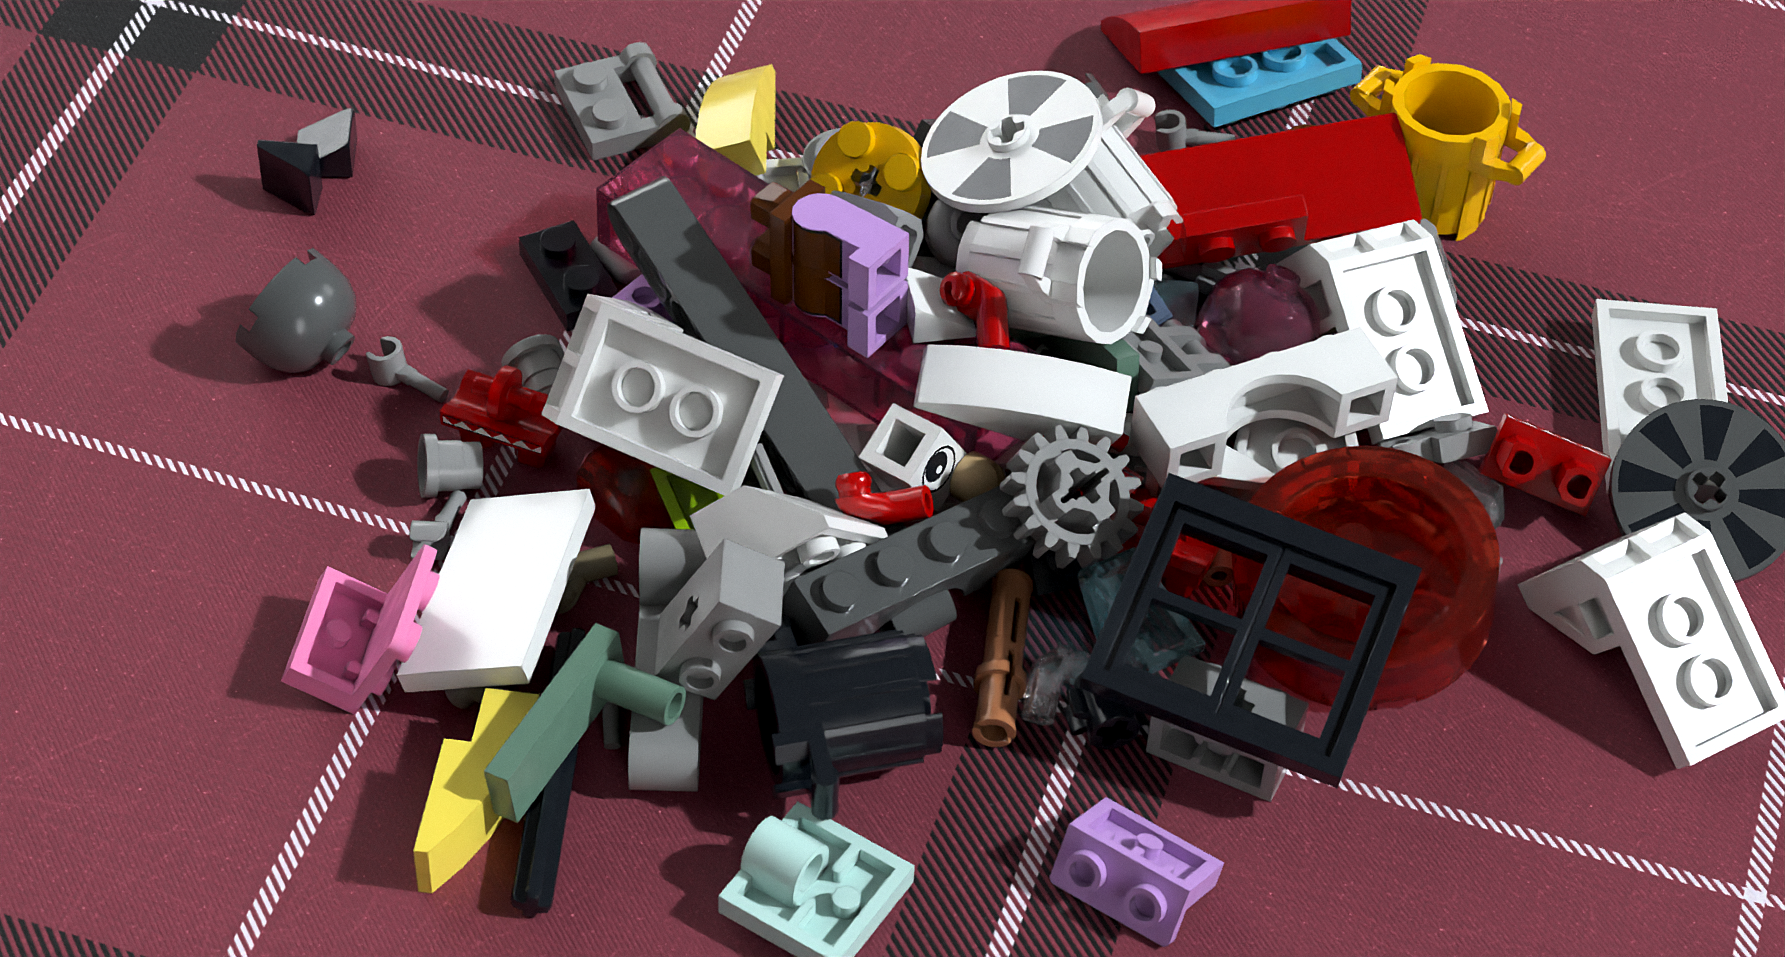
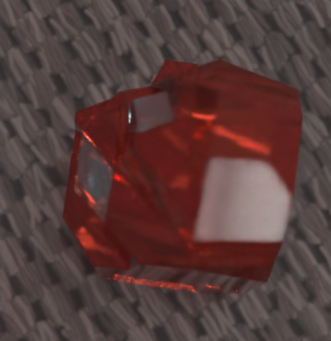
(623, 493)

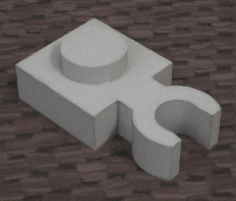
(1450, 440)

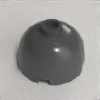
(302, 317)

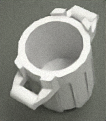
(1118, 179)
(1064, 271)

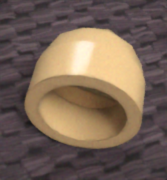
(975, 476)

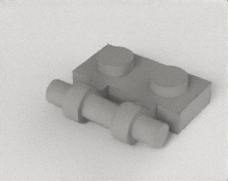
(1171, 354)

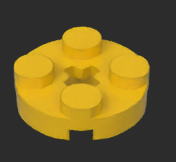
(867, 145)

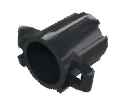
(841, 710)

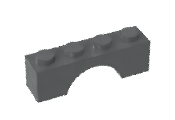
(878, 582)

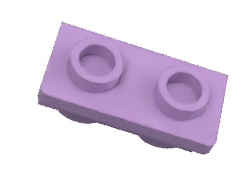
(1133, 870)

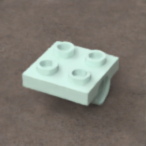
(813, 885)

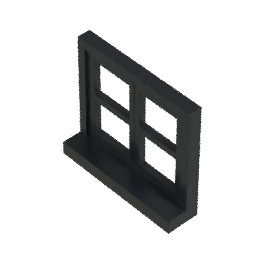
(1283, 549)

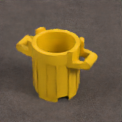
(1453, 136)

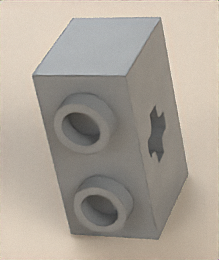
(720, 619)
(1214, 758)

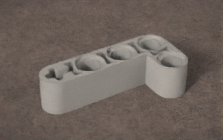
(658, 753)

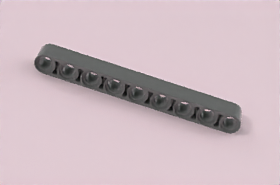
(715, 308)

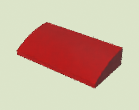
(1222, 29)

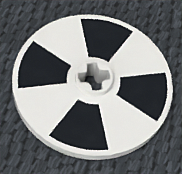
(1012, 141)

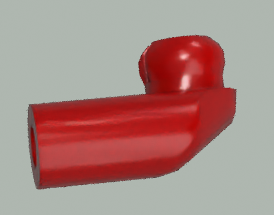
(981, 303)
(881, 507)

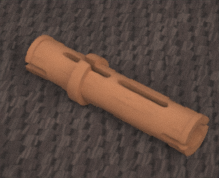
(1000, 677)

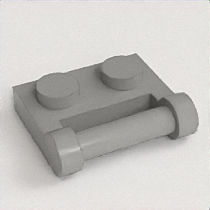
(604, 110)

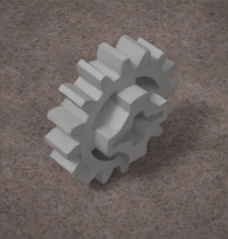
(1083, 527)

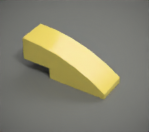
(740, 117)
(459, 806)

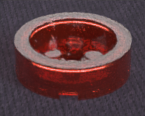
(1407, 512)

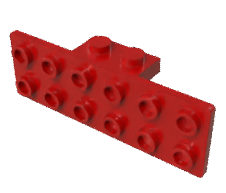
(1285, 189)

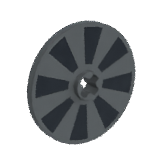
(1700, 444)

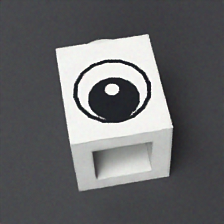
(913, 453)

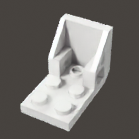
(1401, 299)
(661, 394)
(1680, 629)

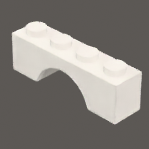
(1328, 383)

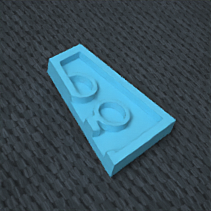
(1264, 81)

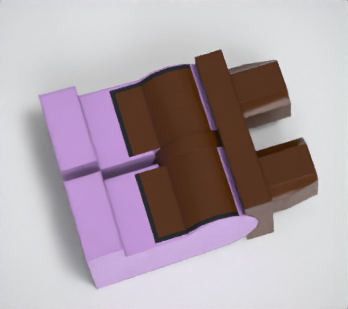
(833, 261)

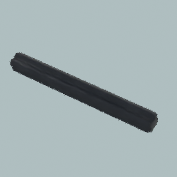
(546, 817)

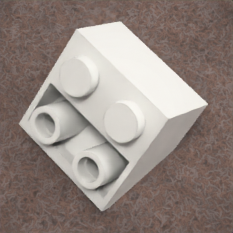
(784, 528)

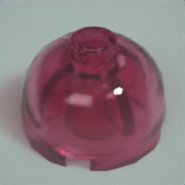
(1257, 314)

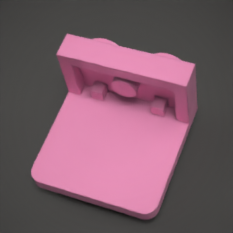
(359, 633)

